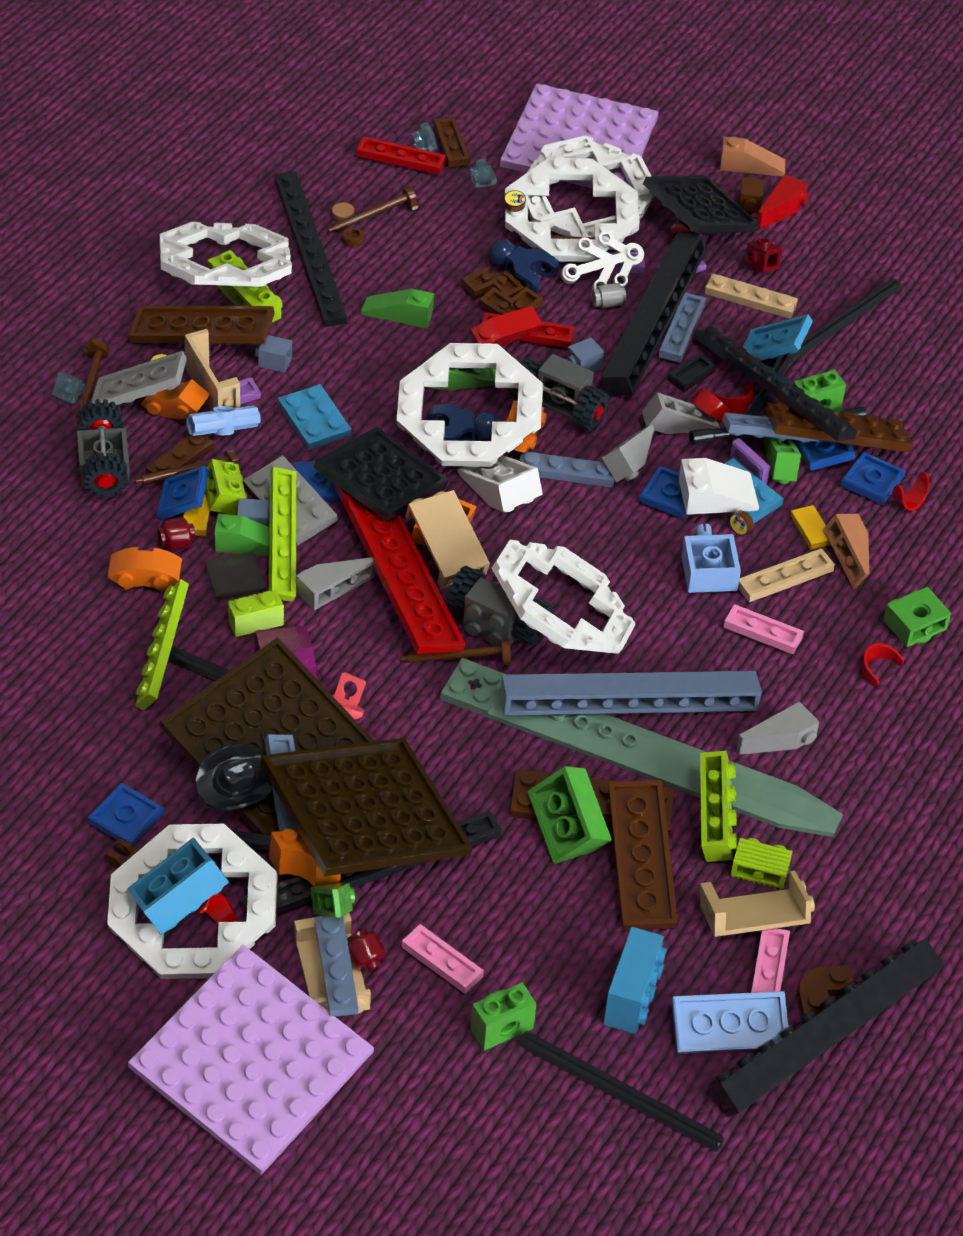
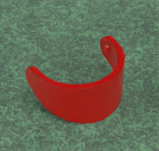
(709, 404)
(738, 404)
(915, 496)
(875, 651)
(218, 908)

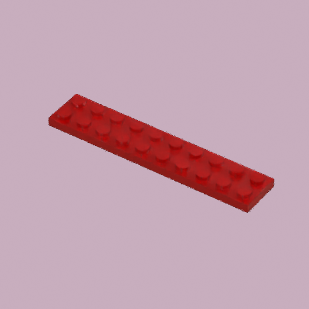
(405, 579)

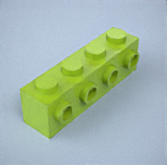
(246, 294)
(716, 806)

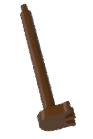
(407, 197)
(98, 351)
(229, 456)
(470, 652)

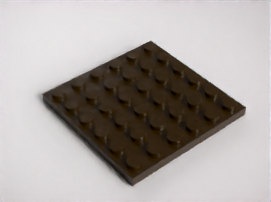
(260, 698)
(365, 806)

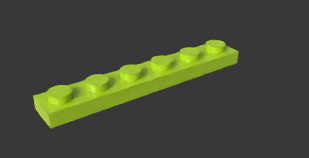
(282, 533)
(160, 648)

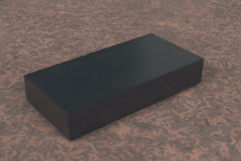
(691, 373)

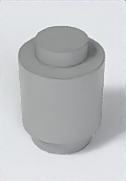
(608, 295)

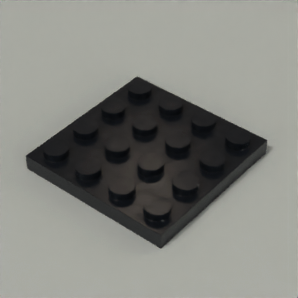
(701, 204)
(380, 473)

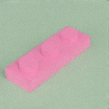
(763, 629)
(442, 958)
(770, 960)

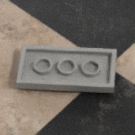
(141, 380)
(311, 510)

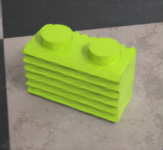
(255, 613)
(761, 863)

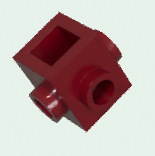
(763, 255)

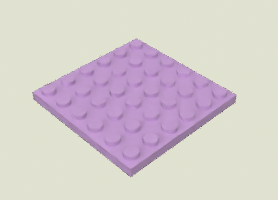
(563, 115)
(251, 1058)

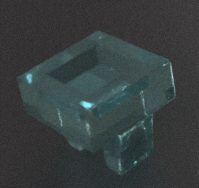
(425, 137)
(482, 174)
(68, 387)

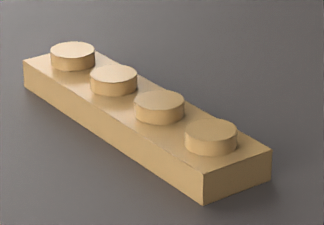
(751, 296)
(785, 575)

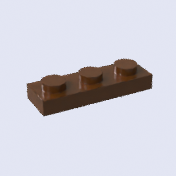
(451, 142)
(182, 454)

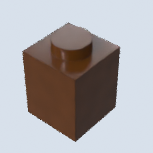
(751, 194)

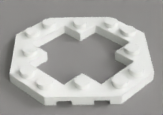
(603, 185)
(568, 221)
(175, 254)
(435, 373)
(604, 601)
(237, 861)

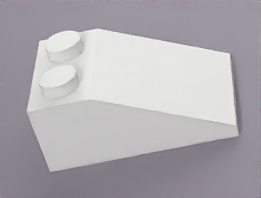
(504, 483)
(715, 487)

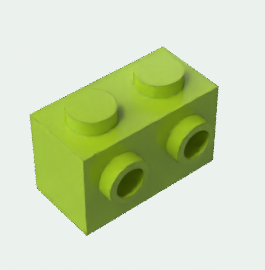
(224, 487)

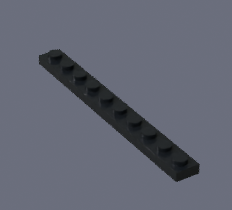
(310, 249)
(775, 384)
(297, 891)

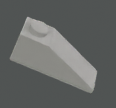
(675, 416)
(629, 455)
(331, 580)
(780, 732)

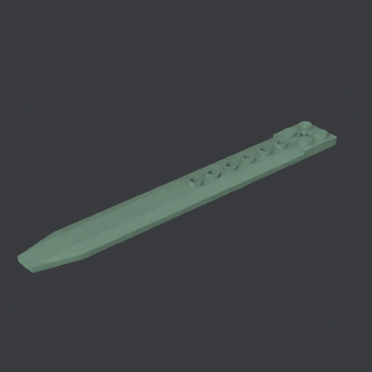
(644, 754)

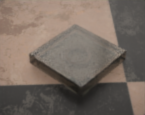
(234, 576)

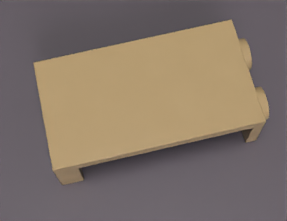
(197, 365)
(448, 535)
(757, 910)
(310, 960)

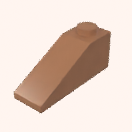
(748, 157)
(851, 545)

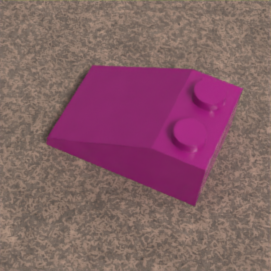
(295, 639)

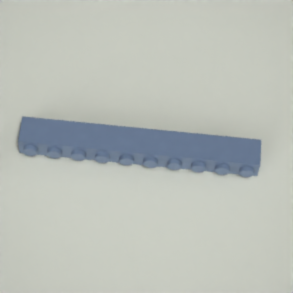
(630, 692)

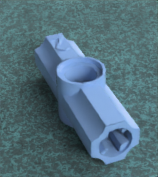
(223, 420)

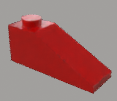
(783, 201)
(507, 327)

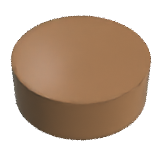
(342, 211)

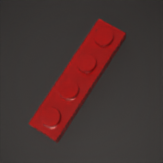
(401, 155)
(549, 334)

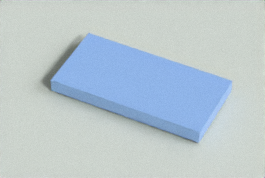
(727, 1021)

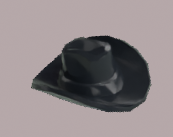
(232, 778)

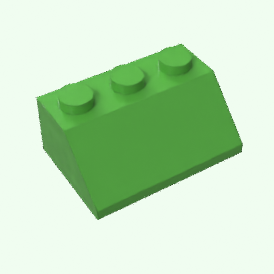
(569, 814)

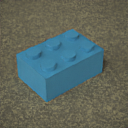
(178, 885)
(635, 980)

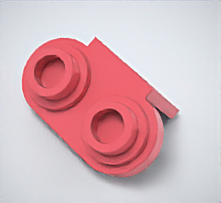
(350, 705)

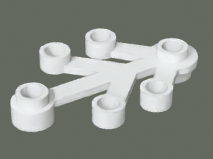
(605, 260)

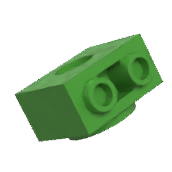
(825, 387)
(917, 616)
(503, 1016)

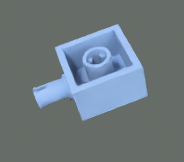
(710, 561)

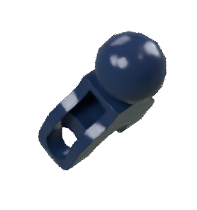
(523, 263)
(462, 424)

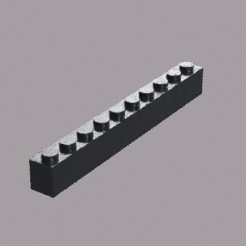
(653, 314)
(826, 1027)

